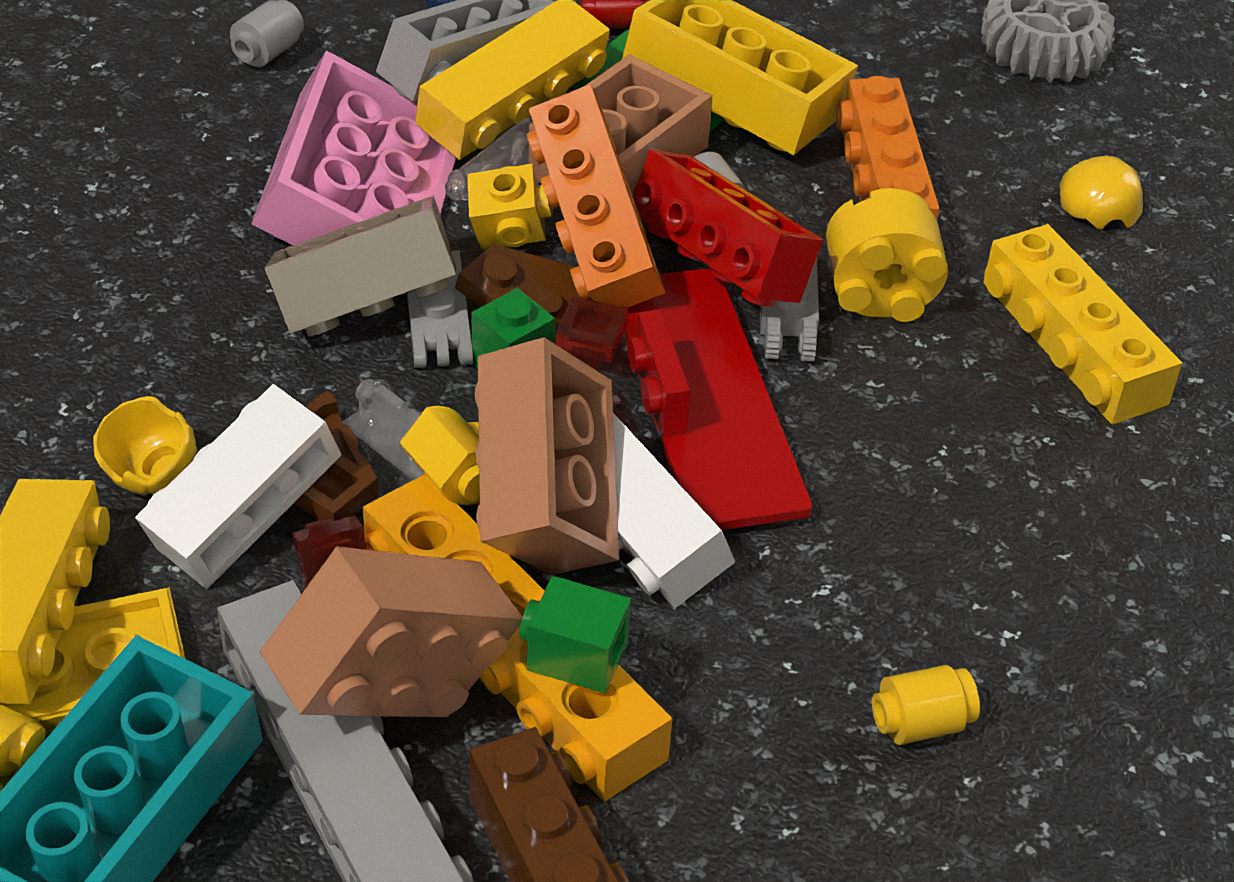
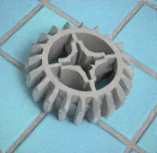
(1048, 36)

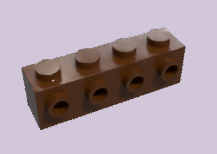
(532, 816)

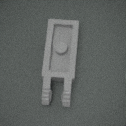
(793, 320)

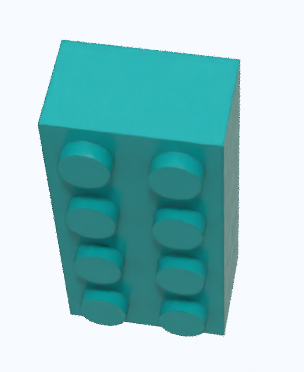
(126, 772)

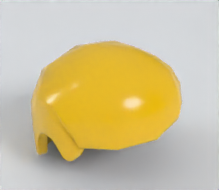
(1102, 192)
(144, 445)

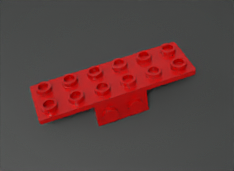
(712, 404)

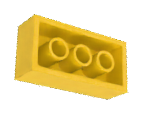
(752, 67)

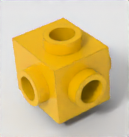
(507, 206)

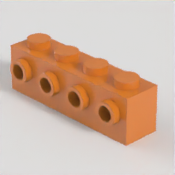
(882, 140)
(594, 200)

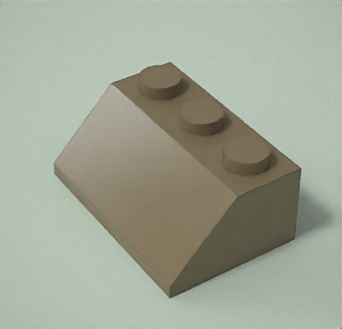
(362, 267)

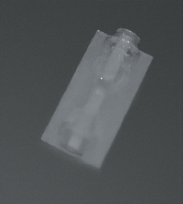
(508, 149)
(383, 423)

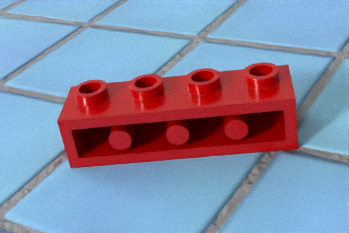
(725, 228)

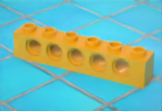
(601, 736)

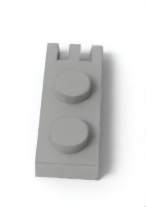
(440, 323)

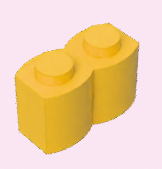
(446, 453)

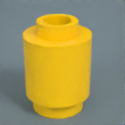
(925, 704)

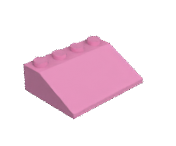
(348, 156)

